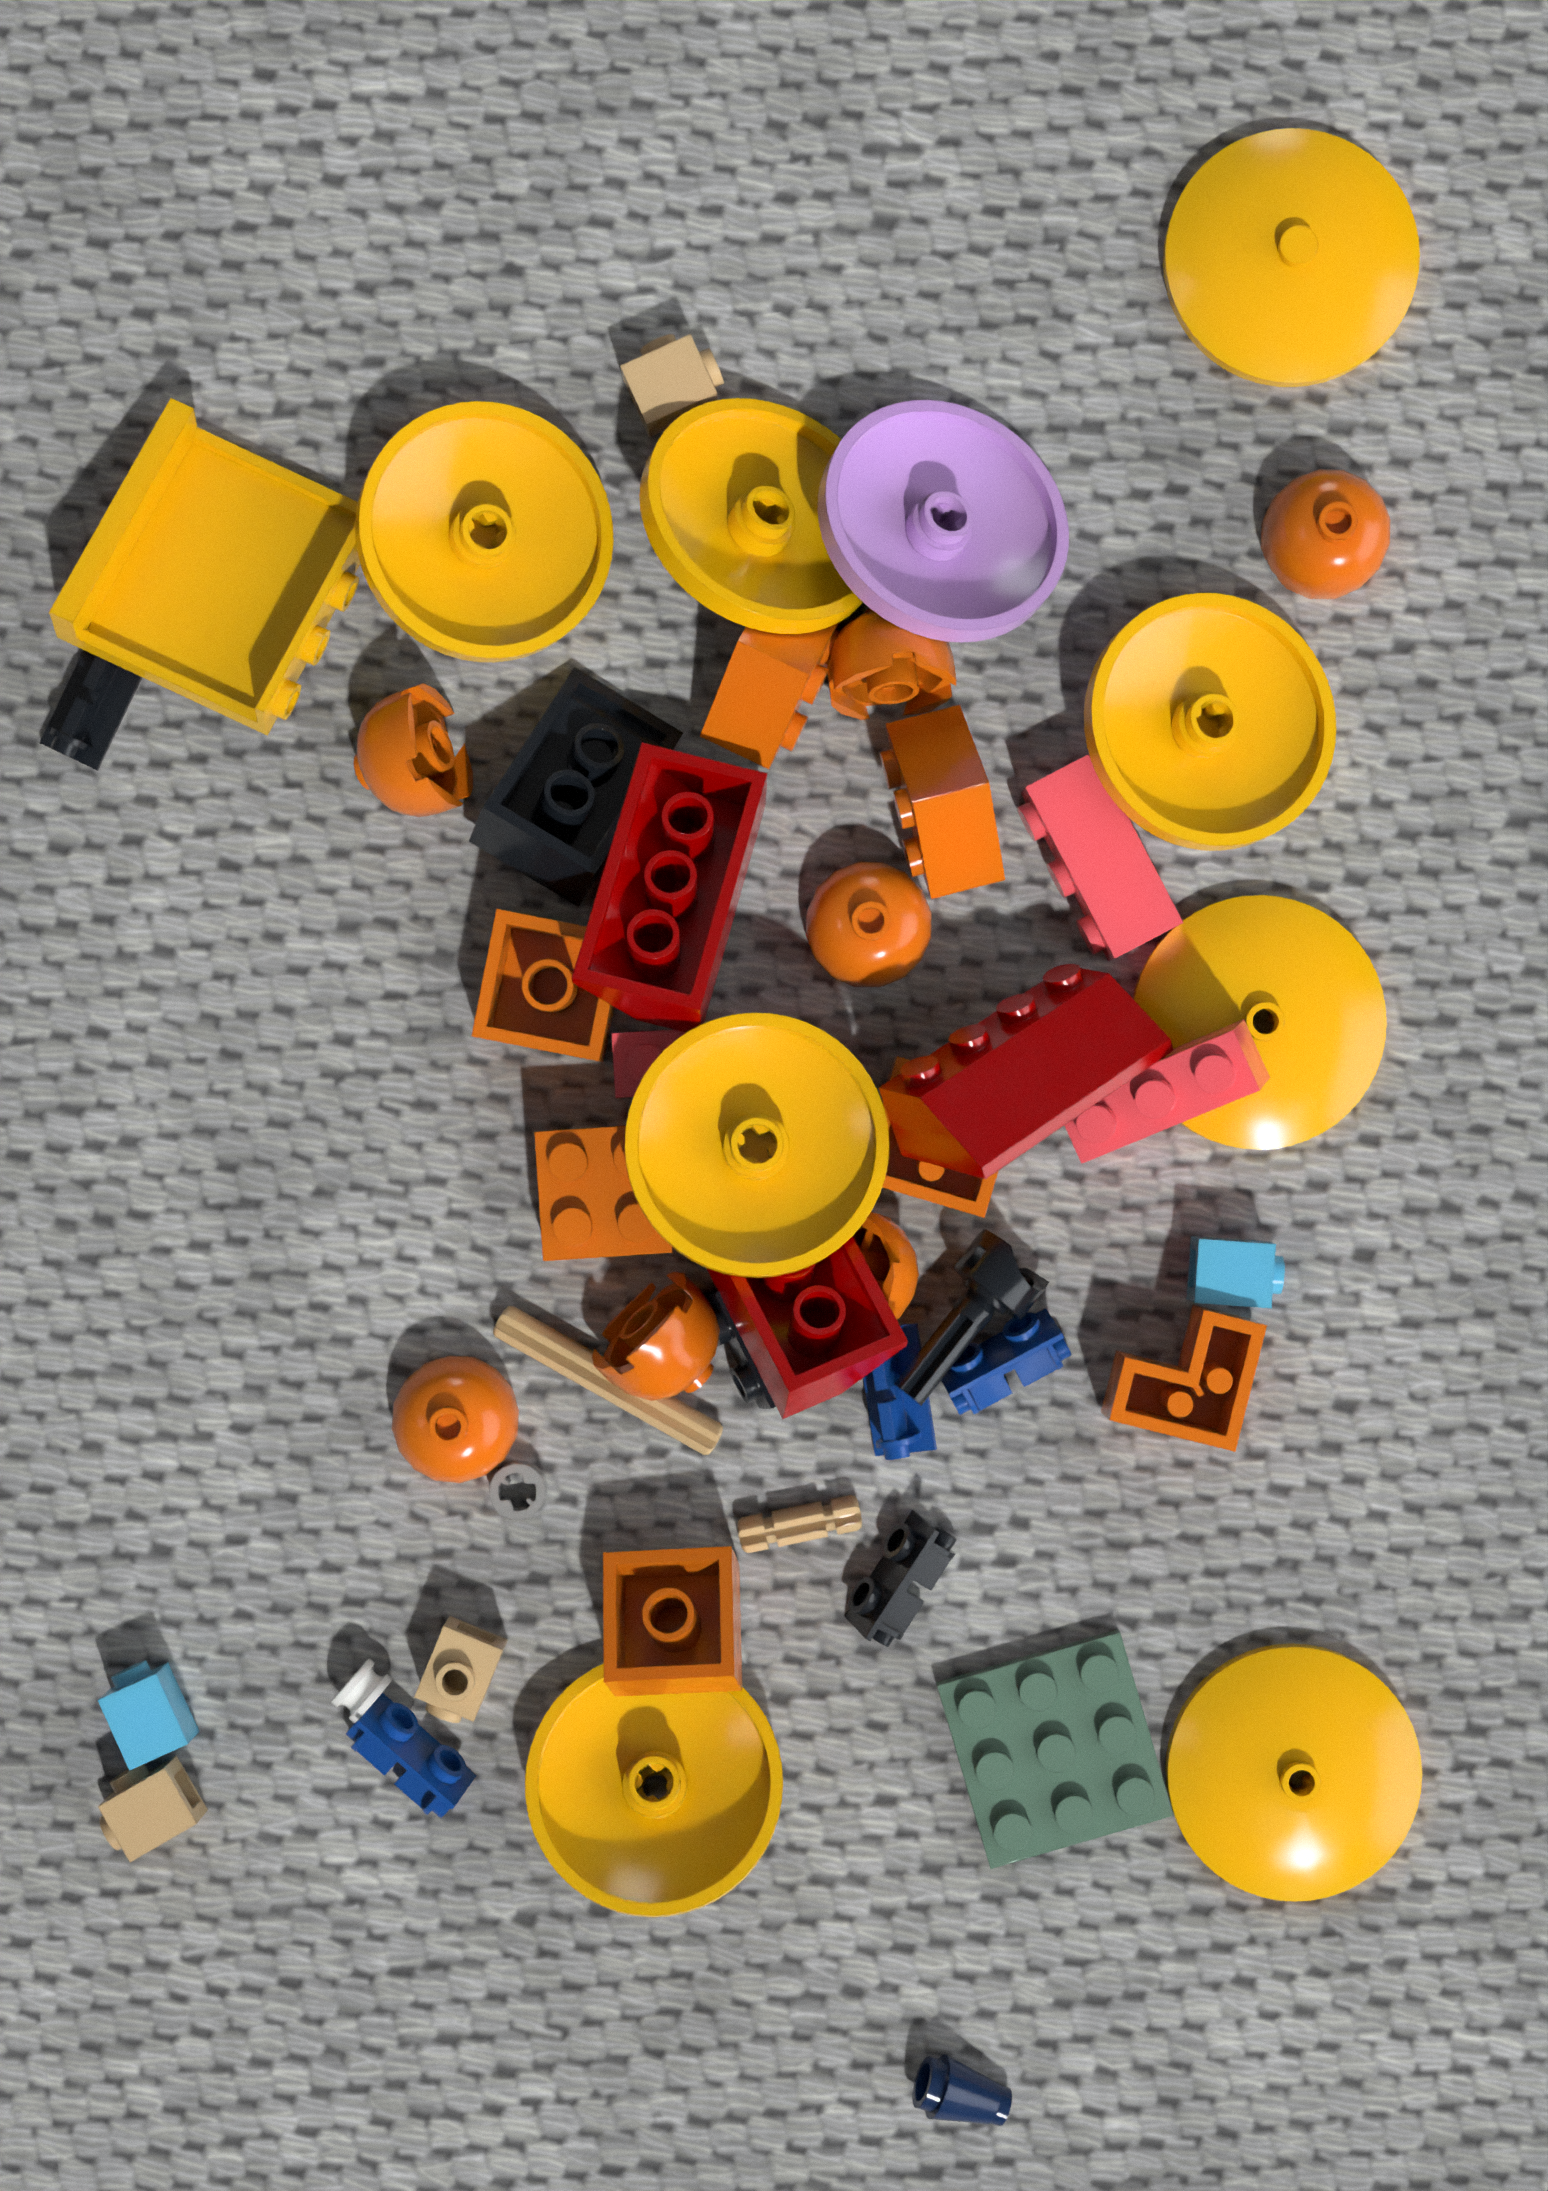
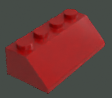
(671, 886)
(1021, 1072)
(813, 1327)

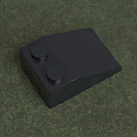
(568, 786)

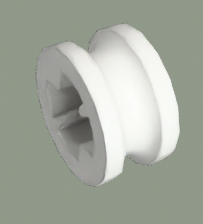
(361, 1690)

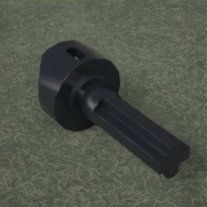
(992, 1285)

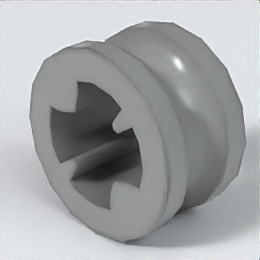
(506, 1505)

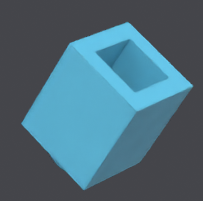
(1234, 1272)
(147, 1713)

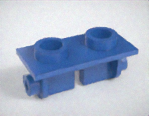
(1026, 1345)
(895, 1419)
(433, 1773)

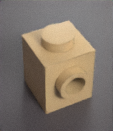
(670, 380)
(460, 1671)
(149, 1808)

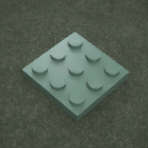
(1054, 1748)

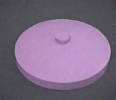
(943, 521)

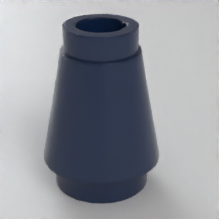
(959, 2093)

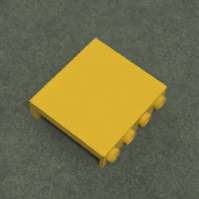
(213, 573)

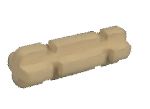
(799, 1524)

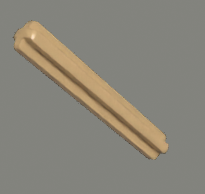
(576, 1364)

